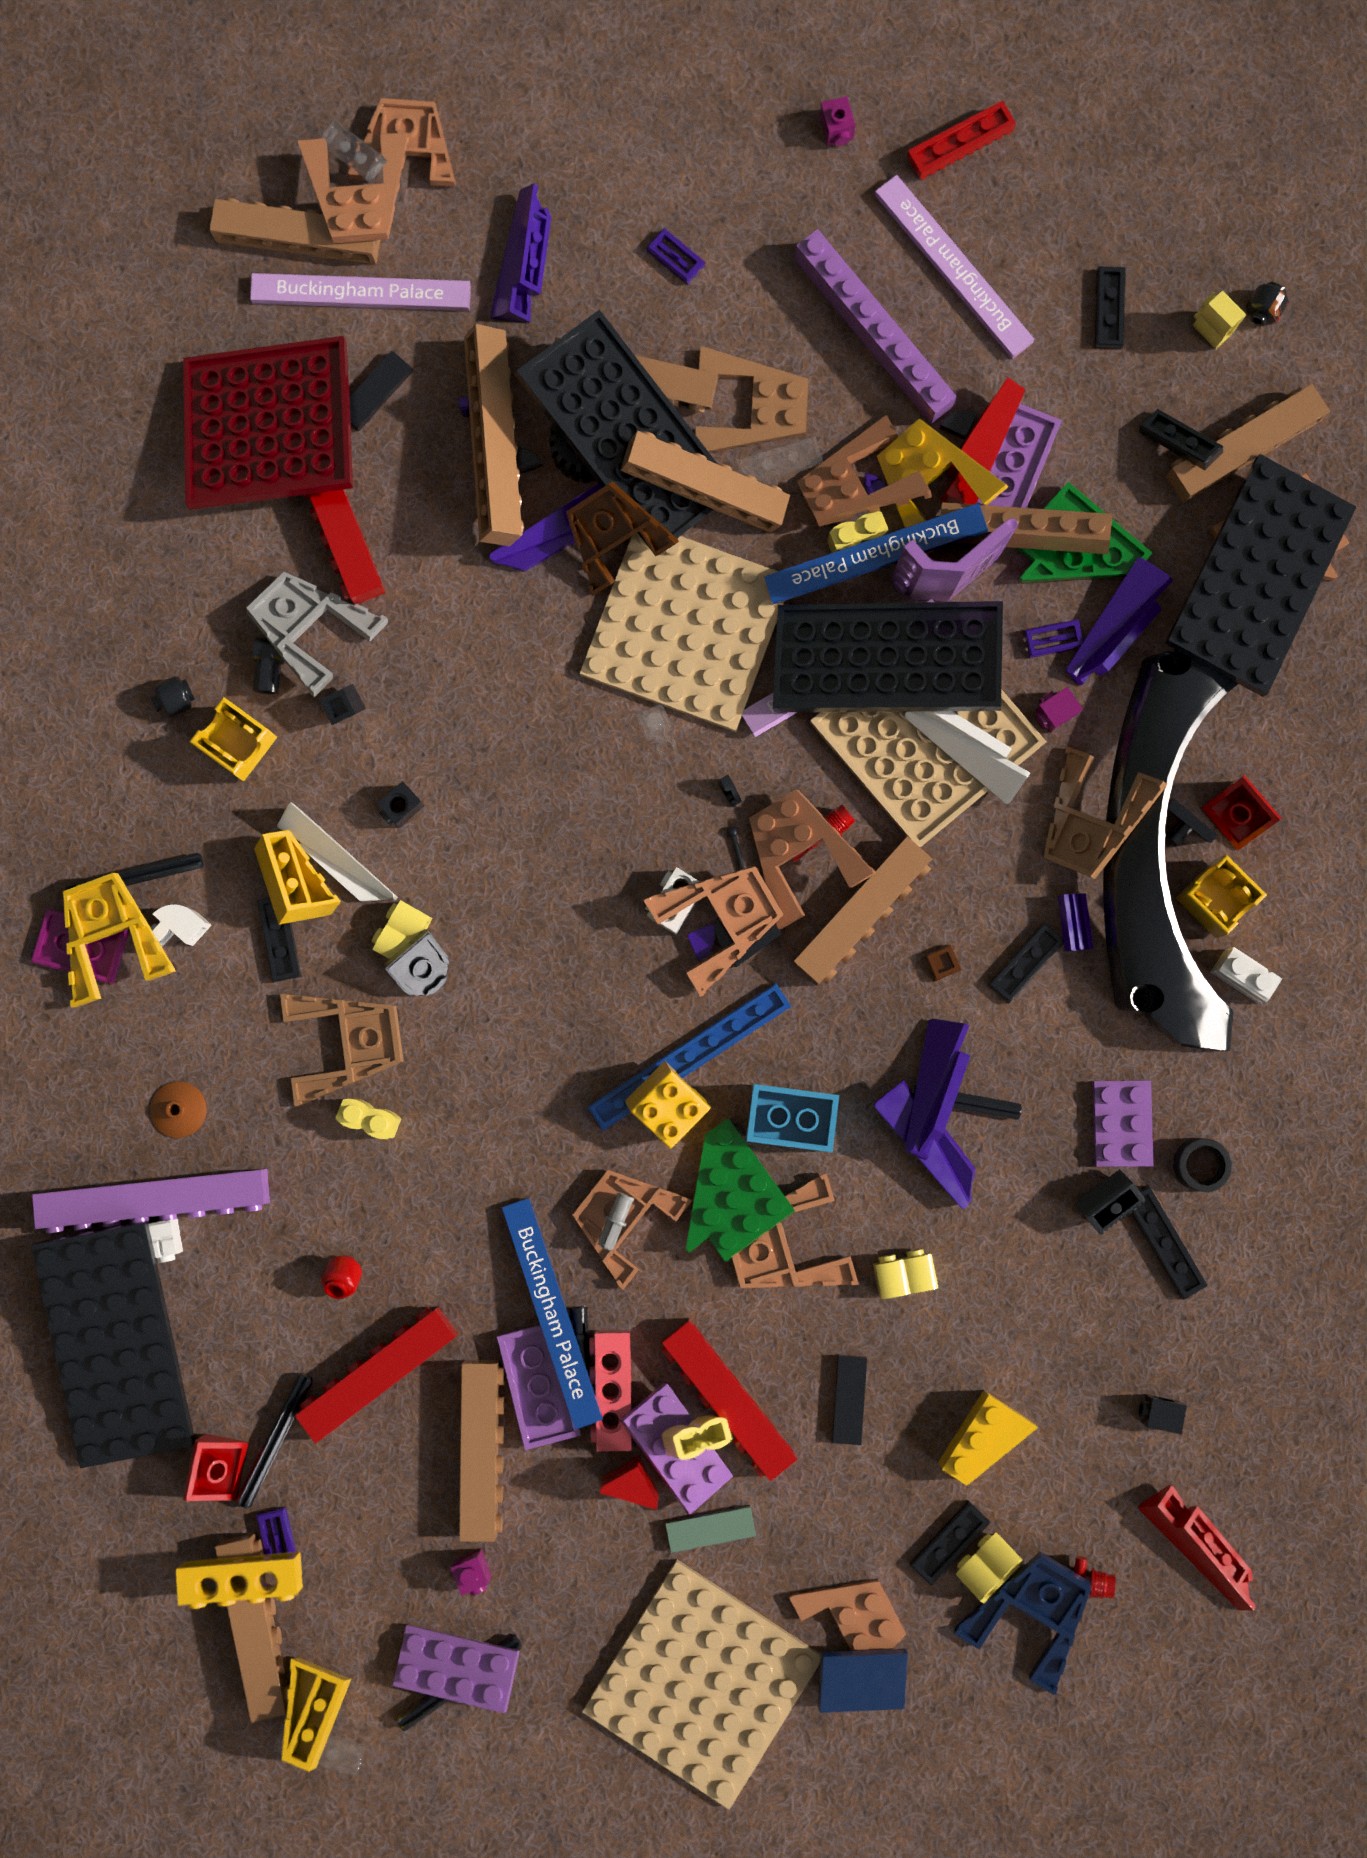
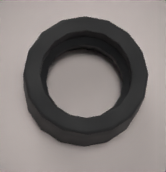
(1218, 1149)

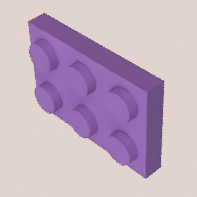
(1122, 1123)

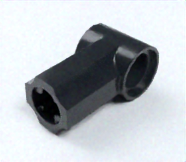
(266, 667)

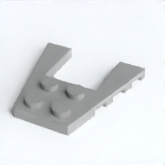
(291, 608)

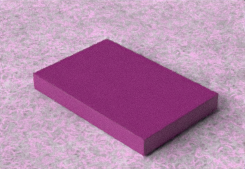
(52, 948)

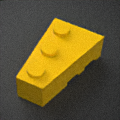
(291, 880)
(984, 1438)
(311, 1712)

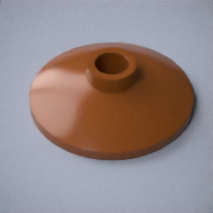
(191, 1113)

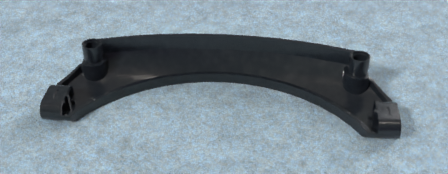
(1140, 924)

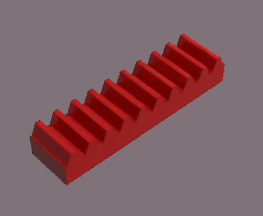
(961, 140)

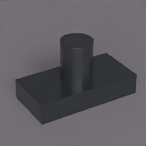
(1187, 824)

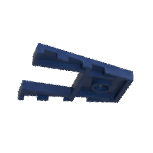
(1047, 1594)

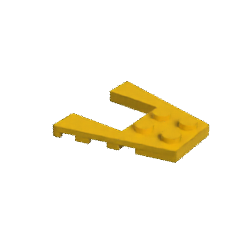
(931, 454)
(99, 911)

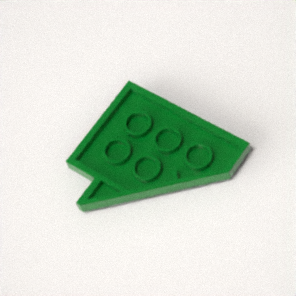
(1066, 565)
(733, 1195)

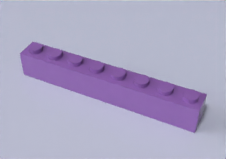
(874, 326)
(150, 1199)

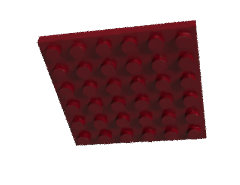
(267, 423)

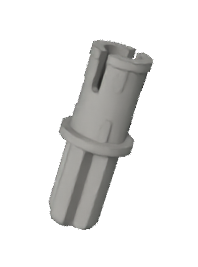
(615, 1221)

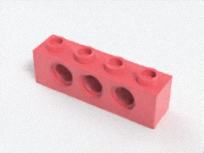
(617, 1343)

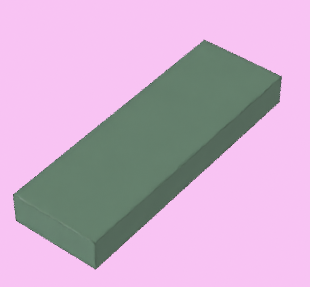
(710, 1528)

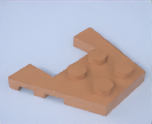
(424, 135)
(598, 1204)
(859, 1611)

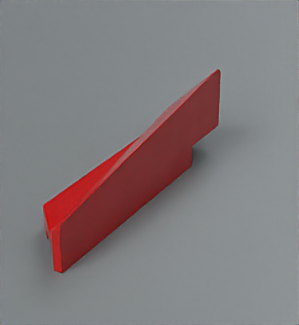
(985, 440)
(1201, 1544)

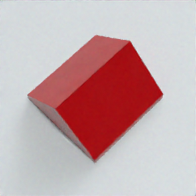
(1241, 812)
(215, 1469)
(631, 1483)

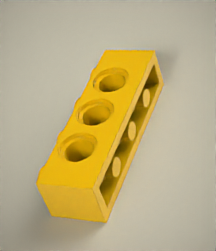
(195, 1593)

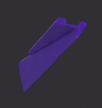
(523, 259)
(541, 539)
(1121, 621)
(937, 1084)
(945, 1158)

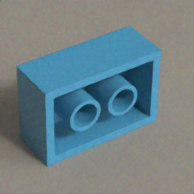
(792, 1118)

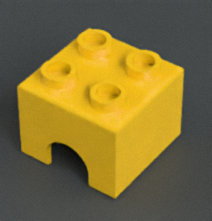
(234, 739)
(1221, 896)
(667, 1105)

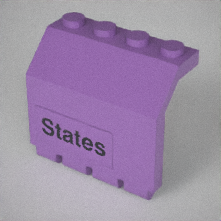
(941, 581)

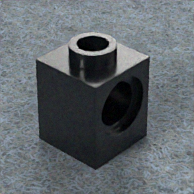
(342, 704)
(400, 792)
(1162, 1414)

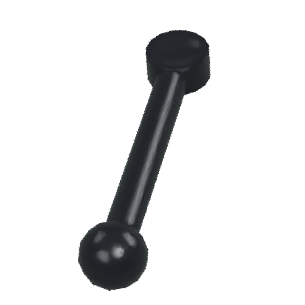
(732, 832)

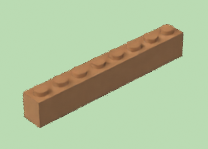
(493, 436)

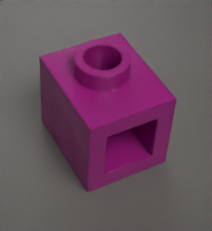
(837, 121)
(1057, 709)
(471, 1573)

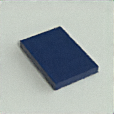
(862, 1680)

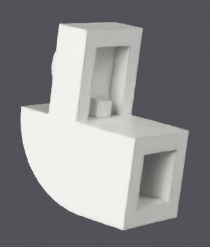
(179, 921)

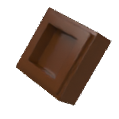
(942, 962)

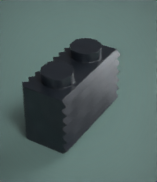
(1110, 1201)

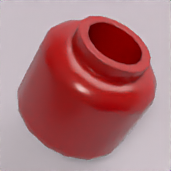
(341, 1277)

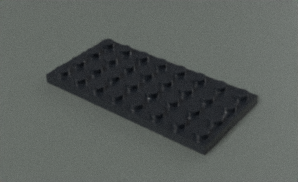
(598, 401)
(1261, 575)
(889, 657)
(113, 1344)

